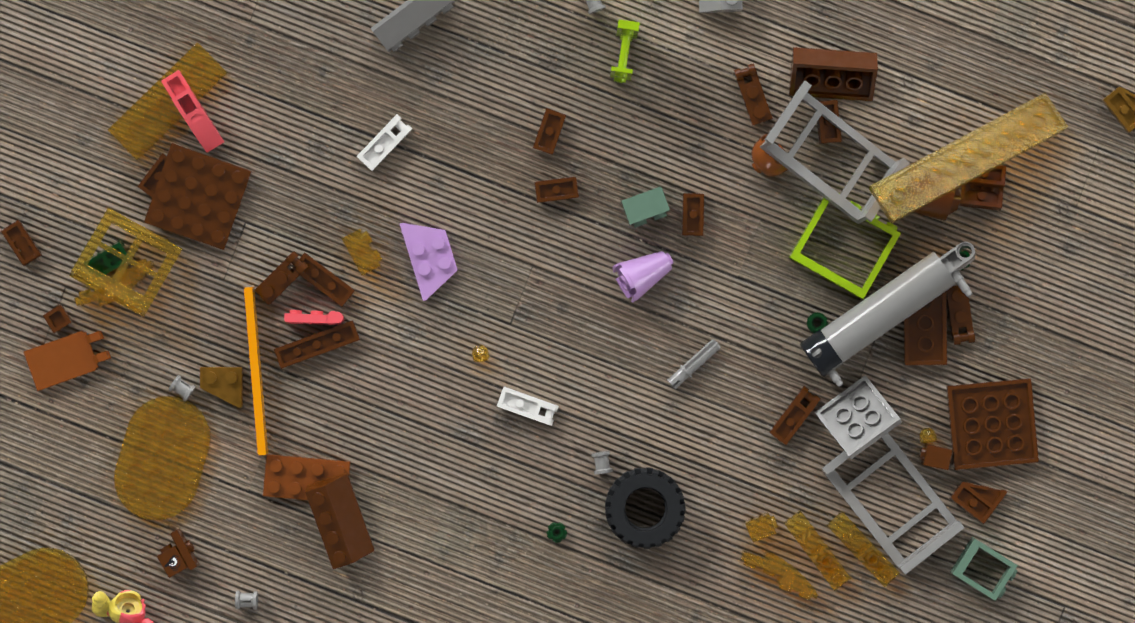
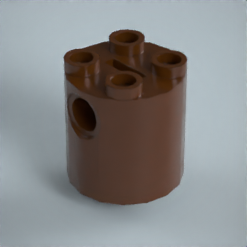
(942, 207)

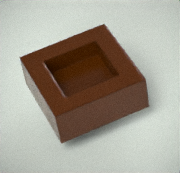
(57, 318)

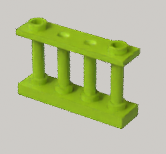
(627, 31)

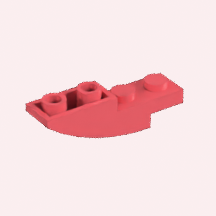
(192, 111)

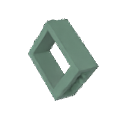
(964, 560)

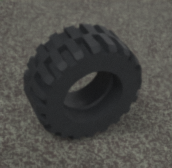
(641, 536)

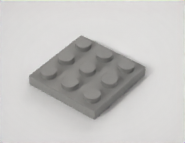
(858, 417)

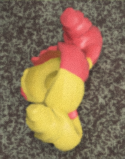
(118, 606)

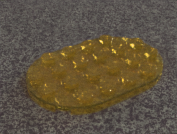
(162, 458)
(42, 588)

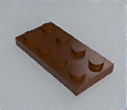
(927, 334)

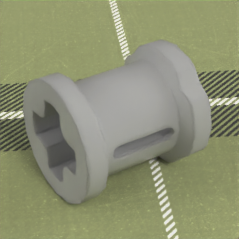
(595, 6)
(182, 388)
(602, 462)
(246, 600)

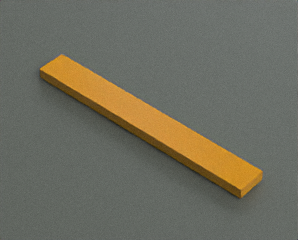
(255, 367)

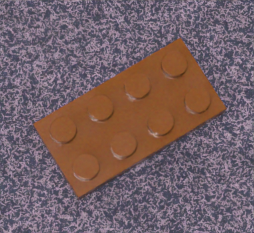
(291, 474)

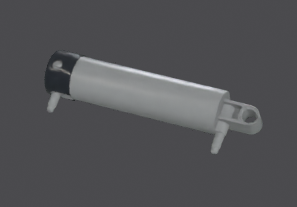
(886, 309)

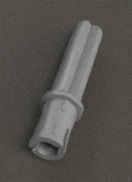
(693, 364)

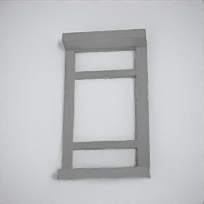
(786, 159)
(925, 550)

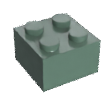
(645, 206)

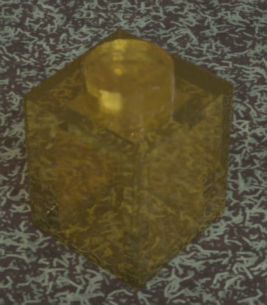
(761, 526)

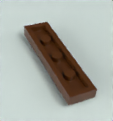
(317, 344)

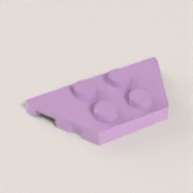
(429, 256)

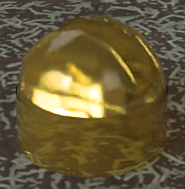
(480, 354)
(927, 435)

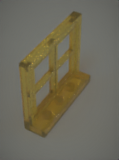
(110, 286)

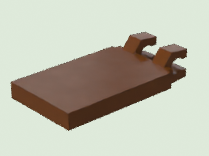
(64, 359)

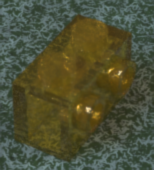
(362, 252)

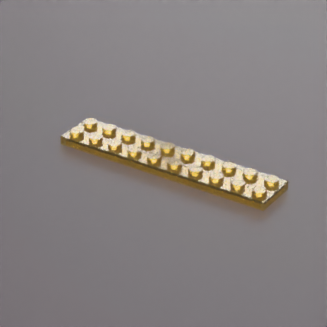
(968, 158)

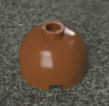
(764, 162)

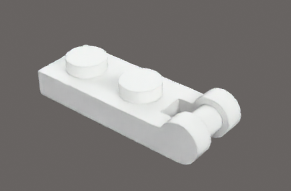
(384, 143)
(526, 405)

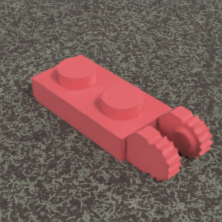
(314, 318)

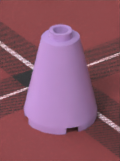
(642, 273)

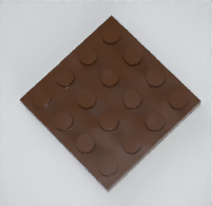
(197, 196)
(992, 424)

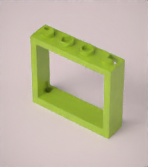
(889, 228)

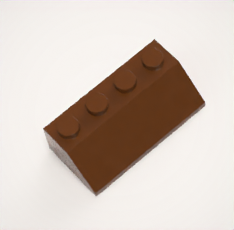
(834, 73)
(339, 520)

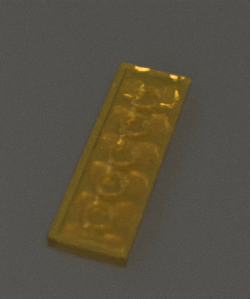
(156, 112)

